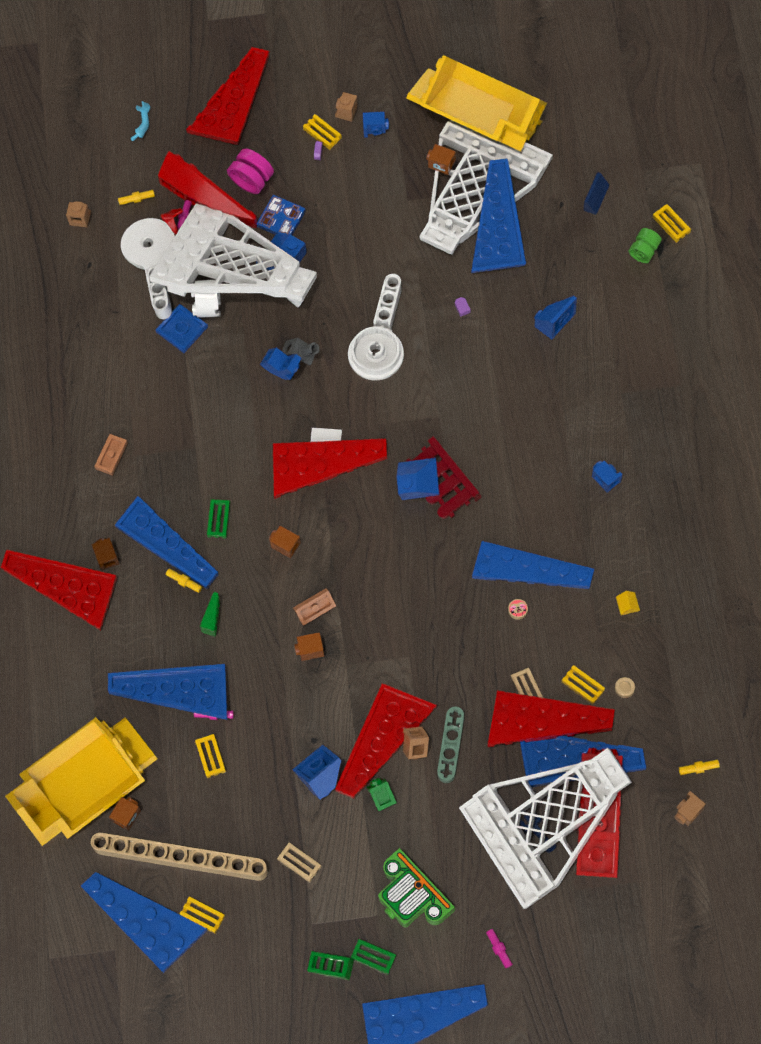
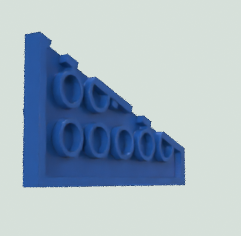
(498, 232)
(183, 688)
(567, 751)
(153, 928)
(420, 1016)

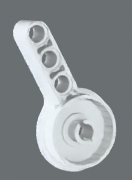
(137, 252)
(379, 337)

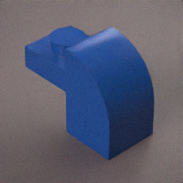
(280, 364)

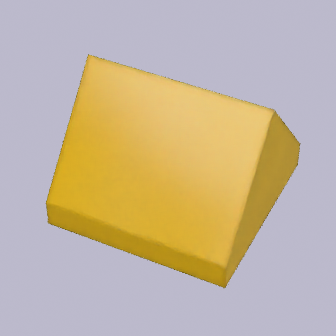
(627, 602)

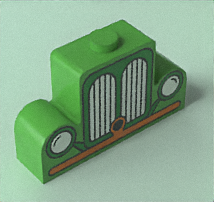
(411, 893)

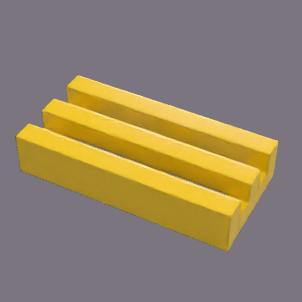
(311, 122)
(681, 234)
(574, 669)
(215, 771)
(186, 907)

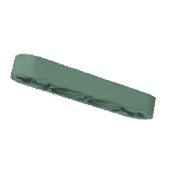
(450, 744)

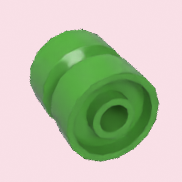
(645, 245)

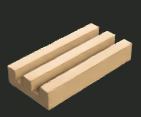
(520, 674)
(313, 872)

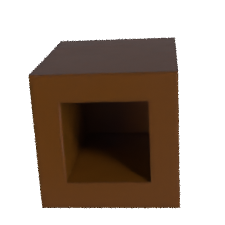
(105, 553)

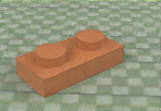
(111, 454)
(314, 607)

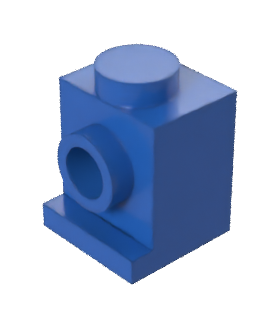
(375, 123)
(606, 475)

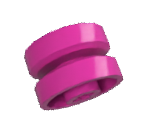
(250, 171)

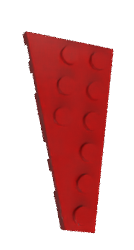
(230, 105)
(315, 462)
(70, 586)
(537, 718)
(381, 736)

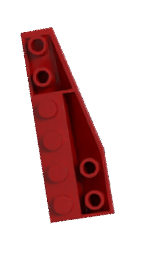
(192, 185)

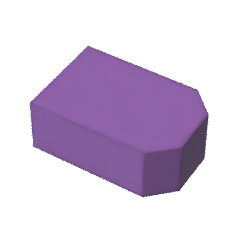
(318, 150)
(462, 306)

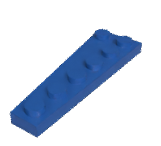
(154, 534)
(516, 565)

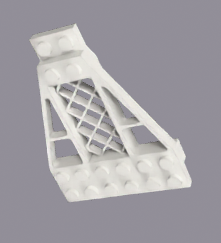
(443, 227)
(203, 237)
(509, 845)

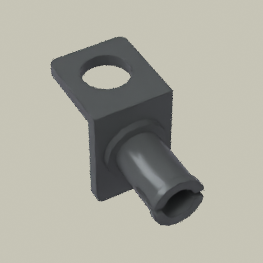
(302, 349)

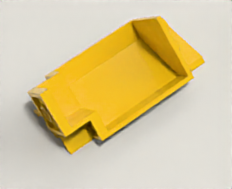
(479, 102)
(80, 779)

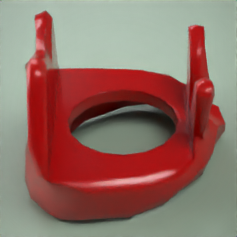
(169, 219)

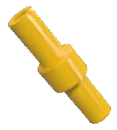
(136, 197)
(183, 580)
(699, 767)

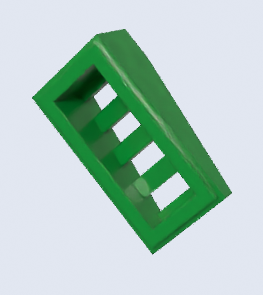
(210, 618)
(346, 971)

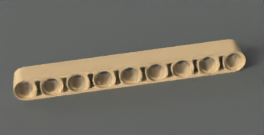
(171, 850)

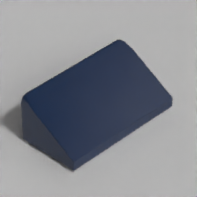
(596, 194)

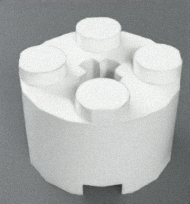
(206, 303)

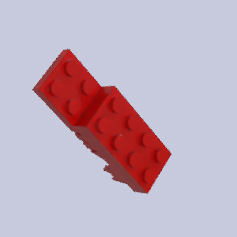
(600, 852)

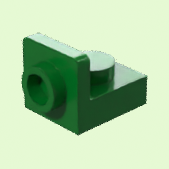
(381, 793)

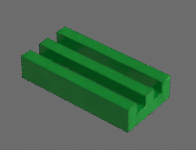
(217, 533)
(370, 964)

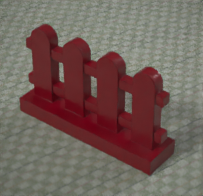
(458, 477)

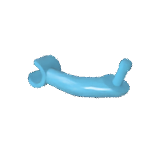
(141, 130)

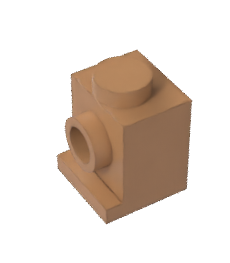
(346, 106)
(78, 210)
(415, 743)
(689, 809)

